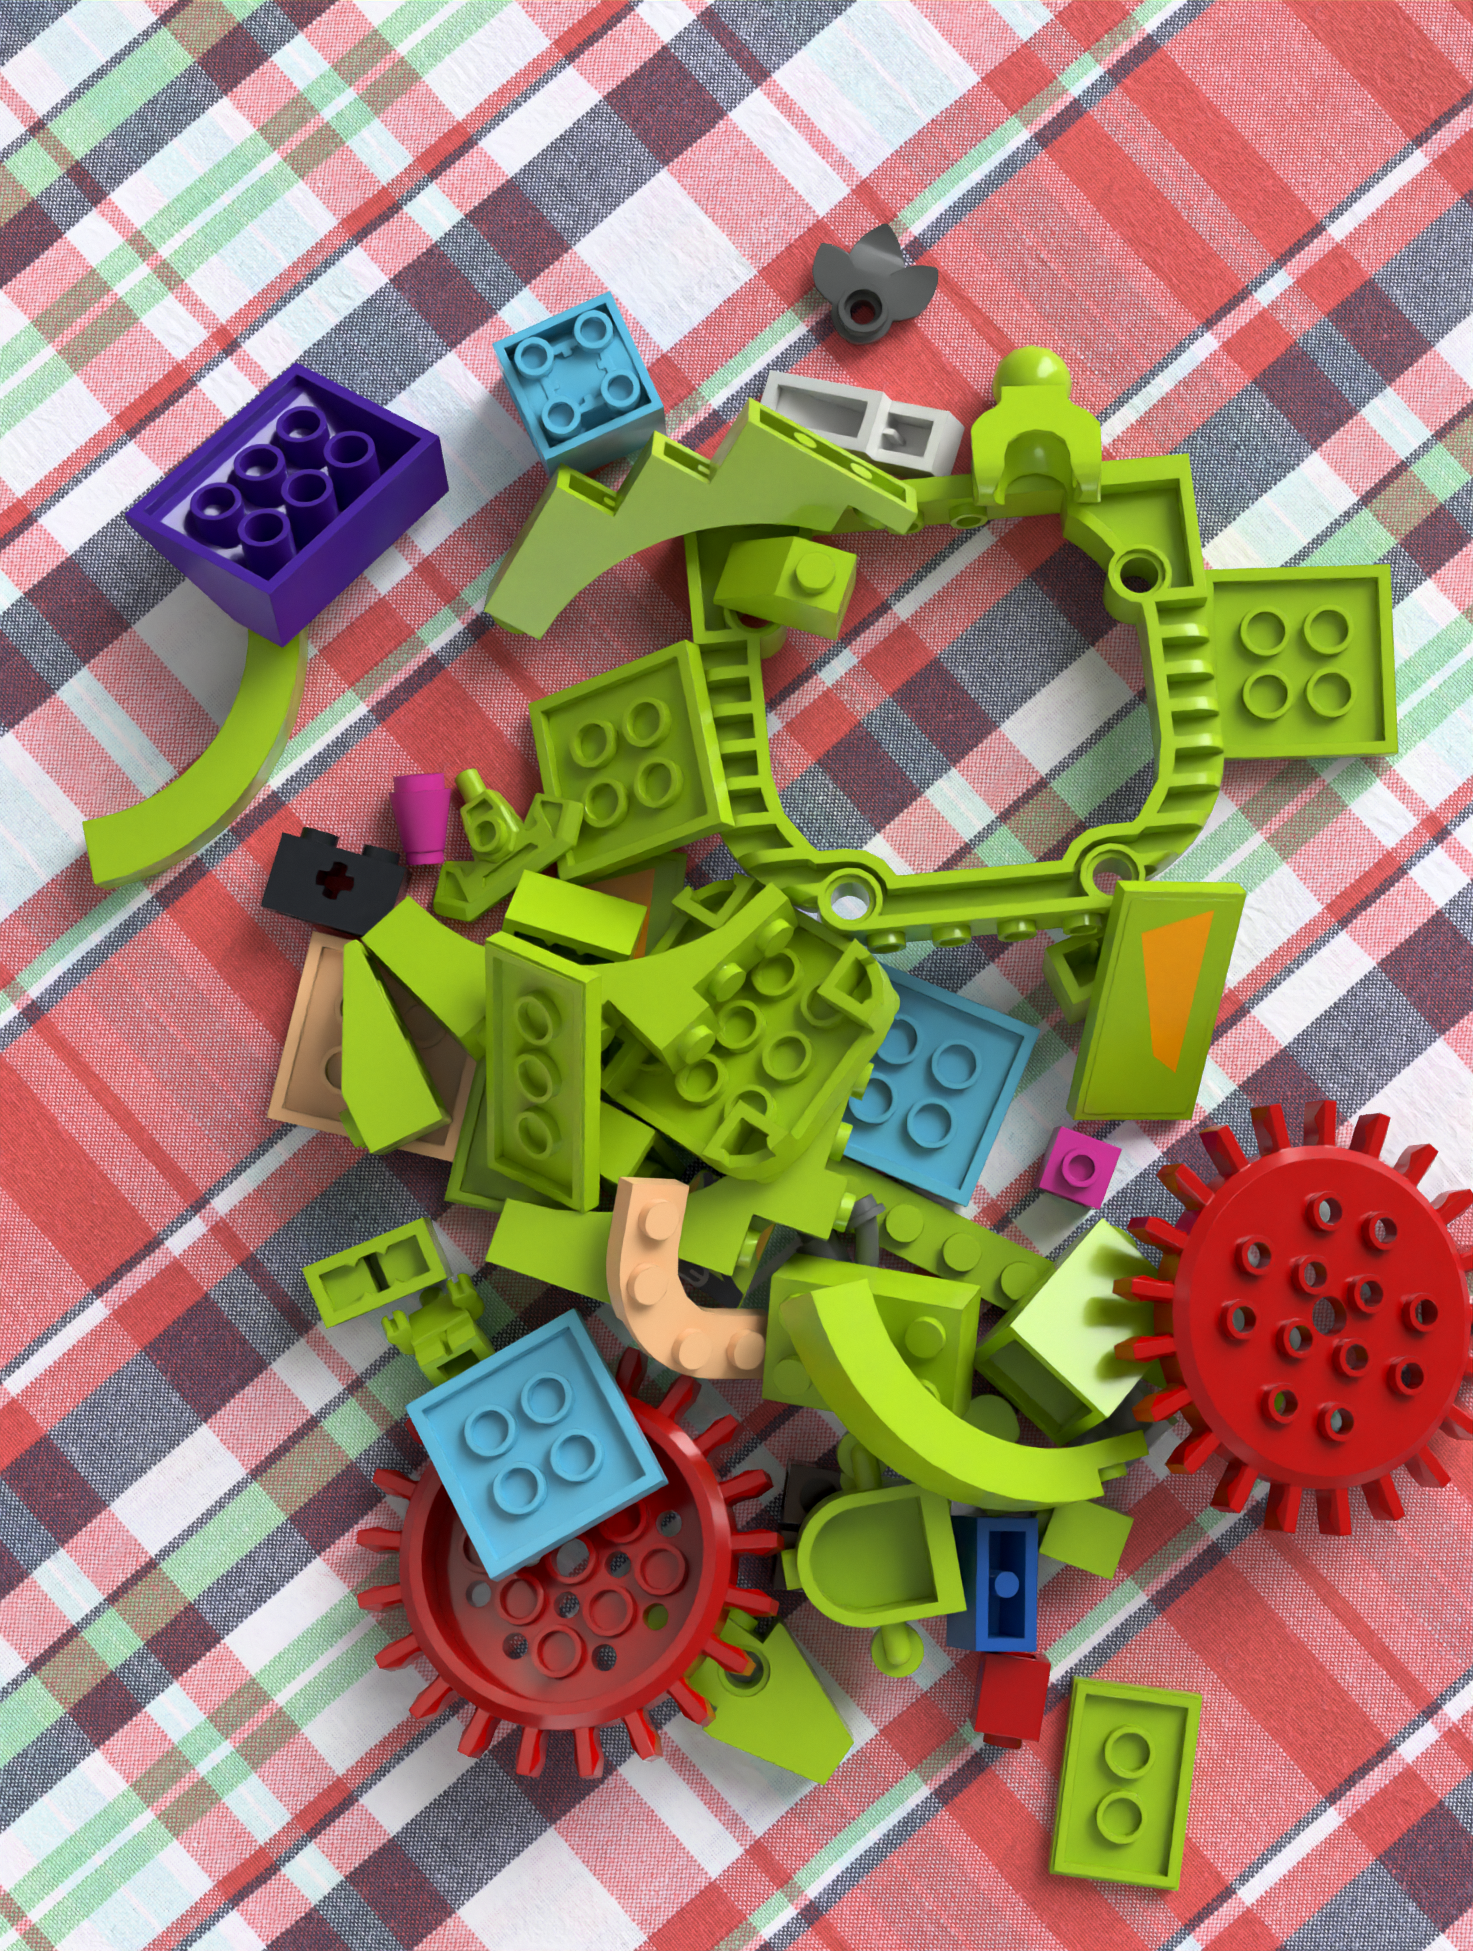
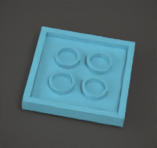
(938, 1089)
(536, 1445)

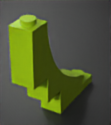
(759, 475)

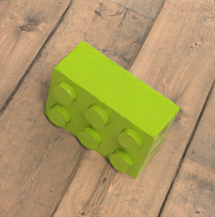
(925, 1317)

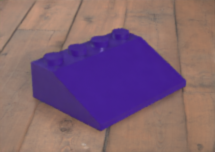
(292, 501)

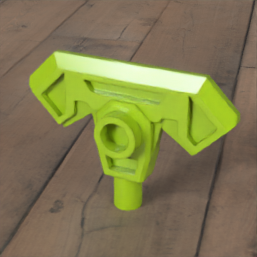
(502, 847)

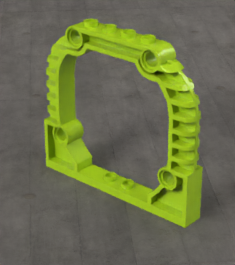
(1137, 529)

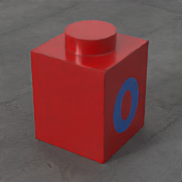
(1010, 1697)

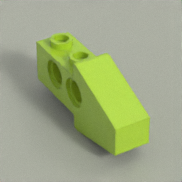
(781, 1712)

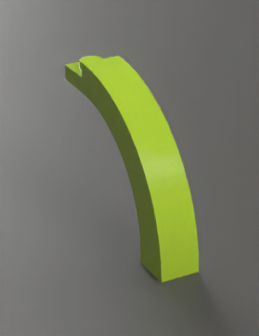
(219, 784)
(917, 1436)

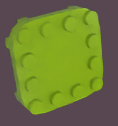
(784, 1047)

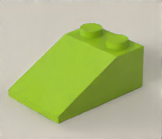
(382, 1070)

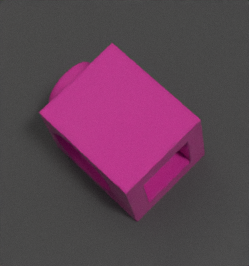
(1076, 1168)

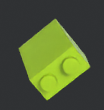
(1059, 1338)

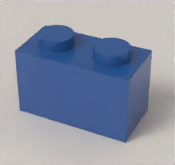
(998, 1584)

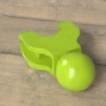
(1035, 431)

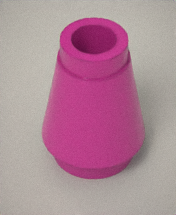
(421, 816)

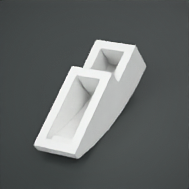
(868, 424)

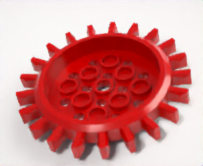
(1230, 1377)
(558, 1676)

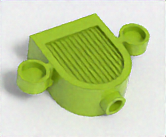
(878, 1558)

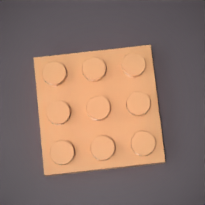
(311, 1061)

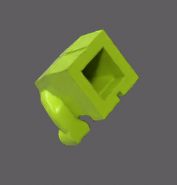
(442, 1331)

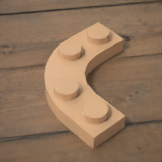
(652, 1299)

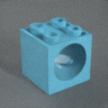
(581, 387)

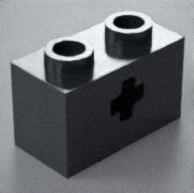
(300, 875)

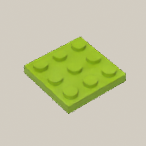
(1303, 661)
(638, 758)

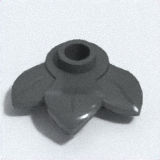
(872, 278)

